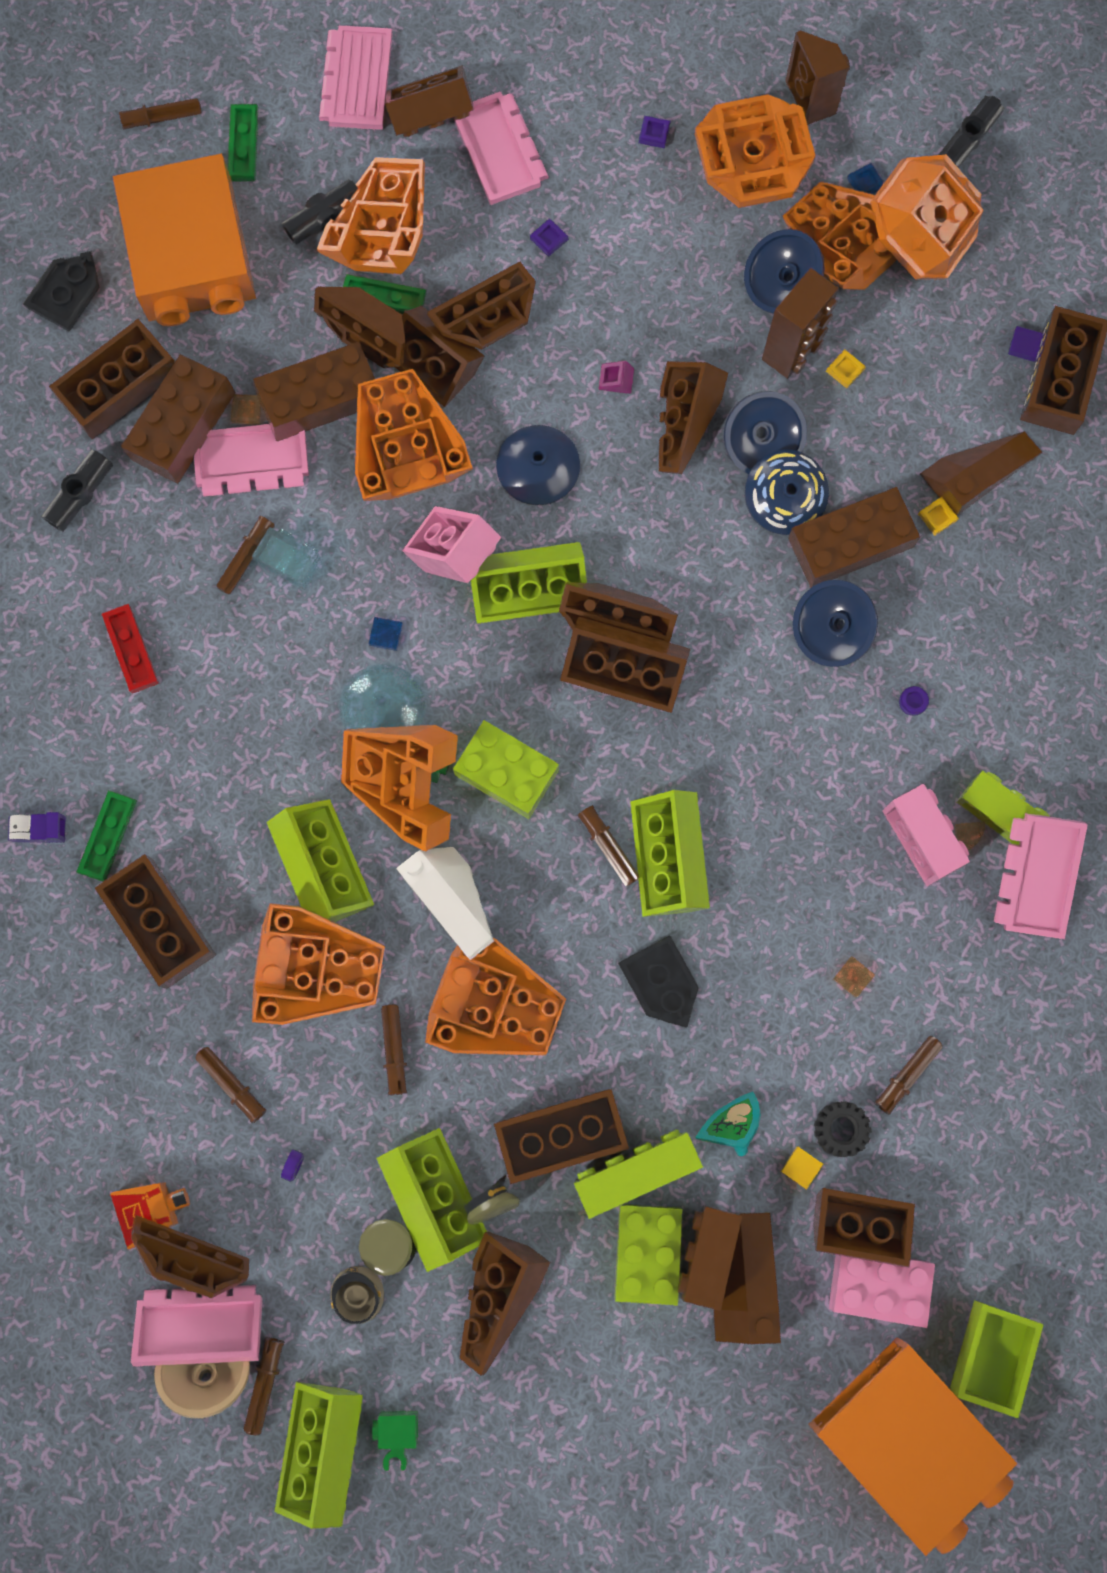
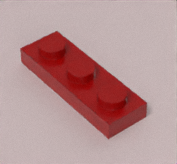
(130, 648)

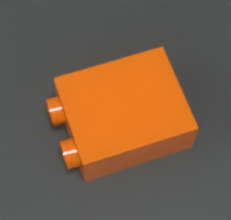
(184, 239)
(915, 1448)

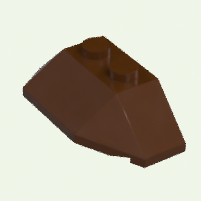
(487, 309)
(363, 318)
(617, 609)
(187, 1260)

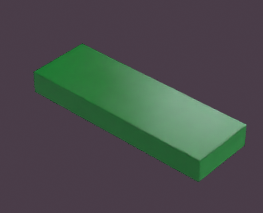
(243, 142)
(393, 295)
(106, 836)

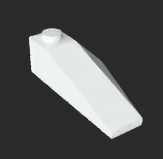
(449, 892)

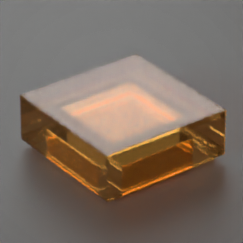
(246, 409)
(853, 977)

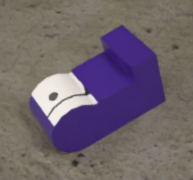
(37, 828)

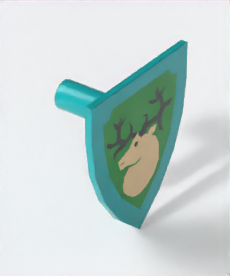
(733, 1124)

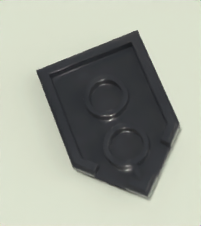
(65, 290)
(662, 982)

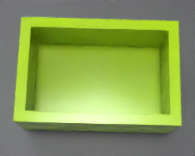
(506, 769)
(648, 1254)
(996, 1359)

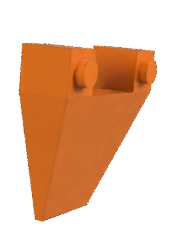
(393, 777)

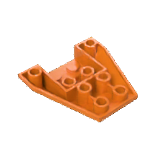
(845, 232)
(404, 439)
(311, 967)
(493, 1006)

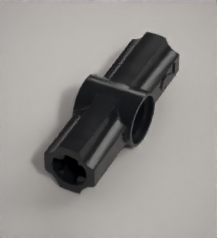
(976, 123)
(318, 212)
(66, 504)

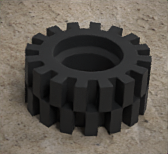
(860, 1125)

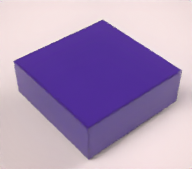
(654, 131)
(549, 237)
(1025, 343)

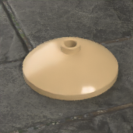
(190, 1397)

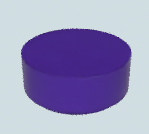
(913, 701)
(292, 1165)

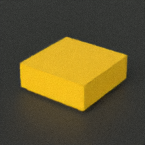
(845, 368)
(938, 516)
(801, 1167)

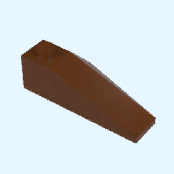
(692, 399)
(978, 470)
(503, 1288)
(751, 1294)

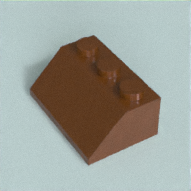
(816, 75)
(429, 101)
(437, 360)
(863, 1227)
(710, 1257)

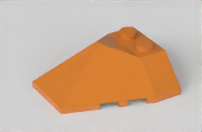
(381, 220)

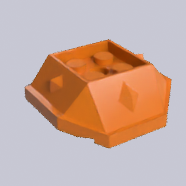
(757, 126)
(927, 215)

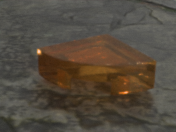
(969, 833)

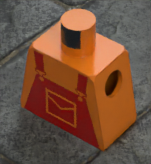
(148, 1202)

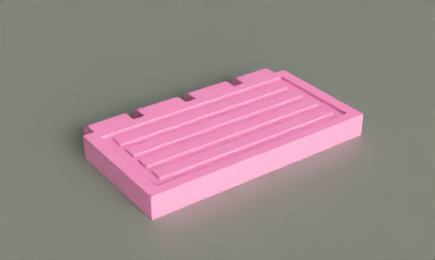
(356, 77)
(496, 148)
(247, 456)
(1043, 875)
(197, 1328)

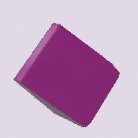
(616, 377)

